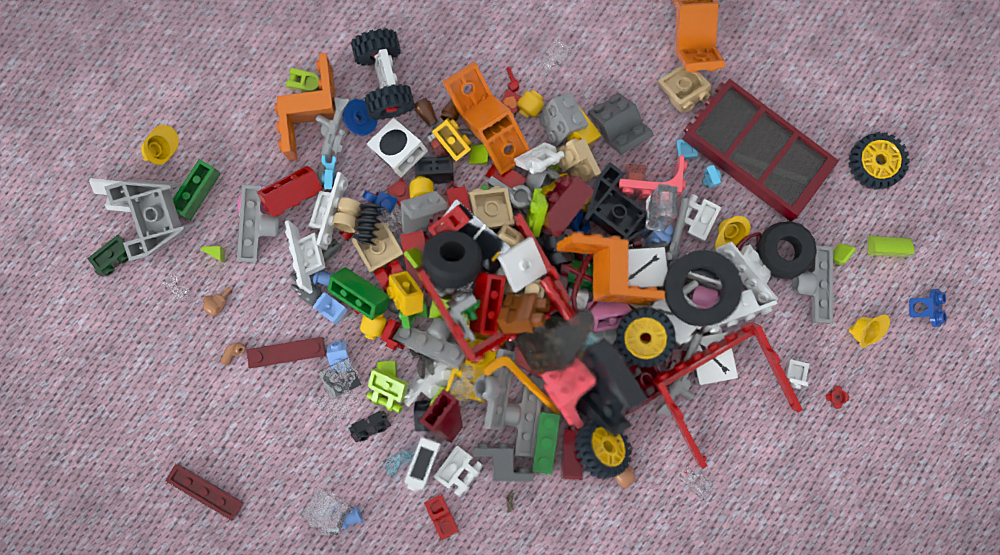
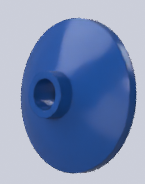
(358, 109)

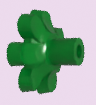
(470, 311)

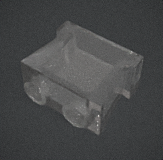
(661, 207)
(326, 512)

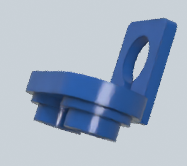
(934, 304)

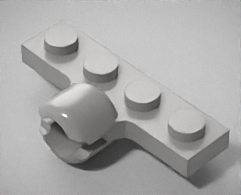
(519, 196)
(253, 224)
(818, 286)
(432, 343)
(496, 391)
(525, 419)

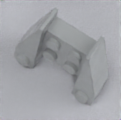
(152, 213)

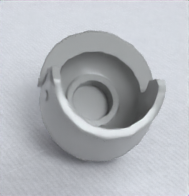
(541, 179)

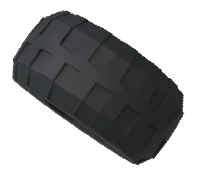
(802, 242)
(452, 245)

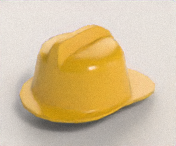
(160, 144)
(732, 230)
(870, 330)

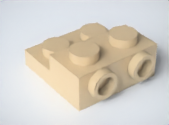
(685, 88)
(579, 160)
(492, 206)
(383, 253)

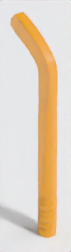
(507, 362)

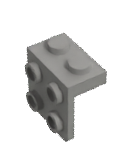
(562, 118)
(419, 210)
(460, 302)

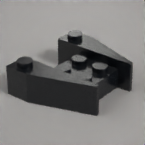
(613, 209)
(614, 389)

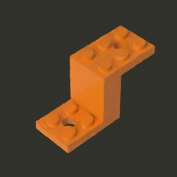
(697, 35)
(305, 107)
(486, 117)
(610, 269)

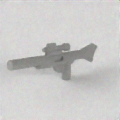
(329, 130)
(673, 252)
(681, 385)

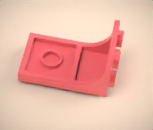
(644, 188)
(566, 387)

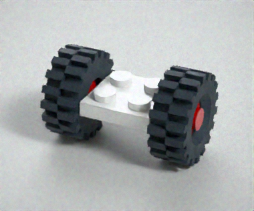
(379, 49)

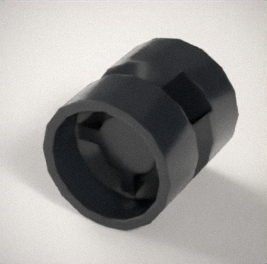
(556, 257)

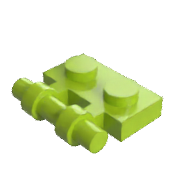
(389, 386)

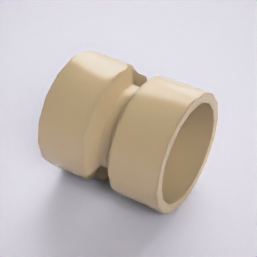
(347, 214)

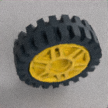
(892, 158)
(646, 321)
(602, 452)

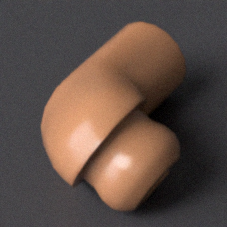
(231, 351)

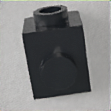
(419, 409)

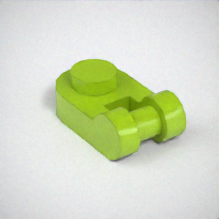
(308, 82)

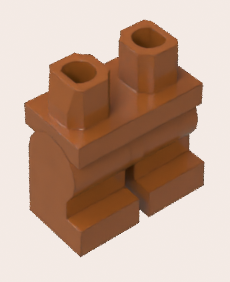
(522, 313)

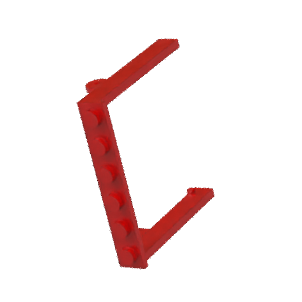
(493, 342)
(701, 357)

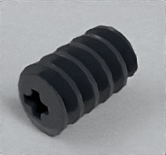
(367, 223)

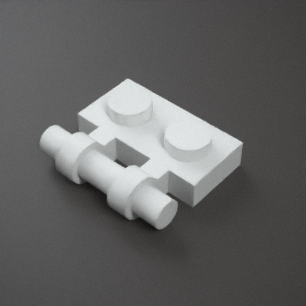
(539, 158)
(704, 218)
(452, 468)

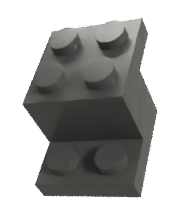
(620, 123)
(503, 462)

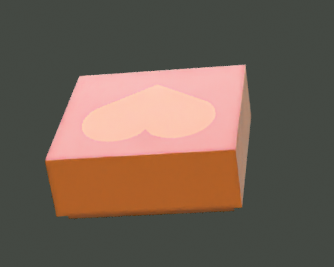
(510, 100)

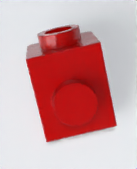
(388, 334)

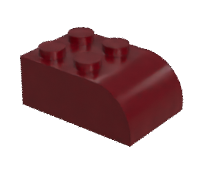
(564, 203)
(644, 378)

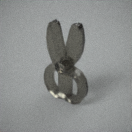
(423, 362)

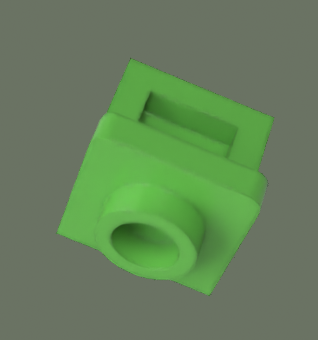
(407, 321)

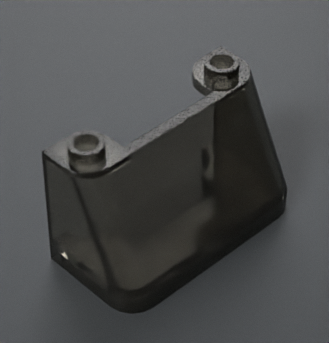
(556, 343)

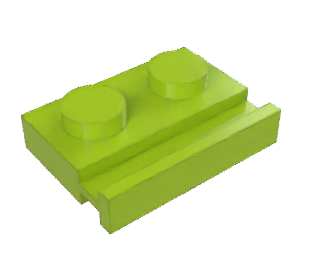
(536, 212)

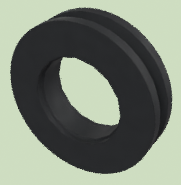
(730, 283)

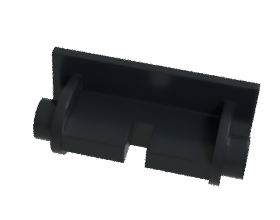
(361, 430)

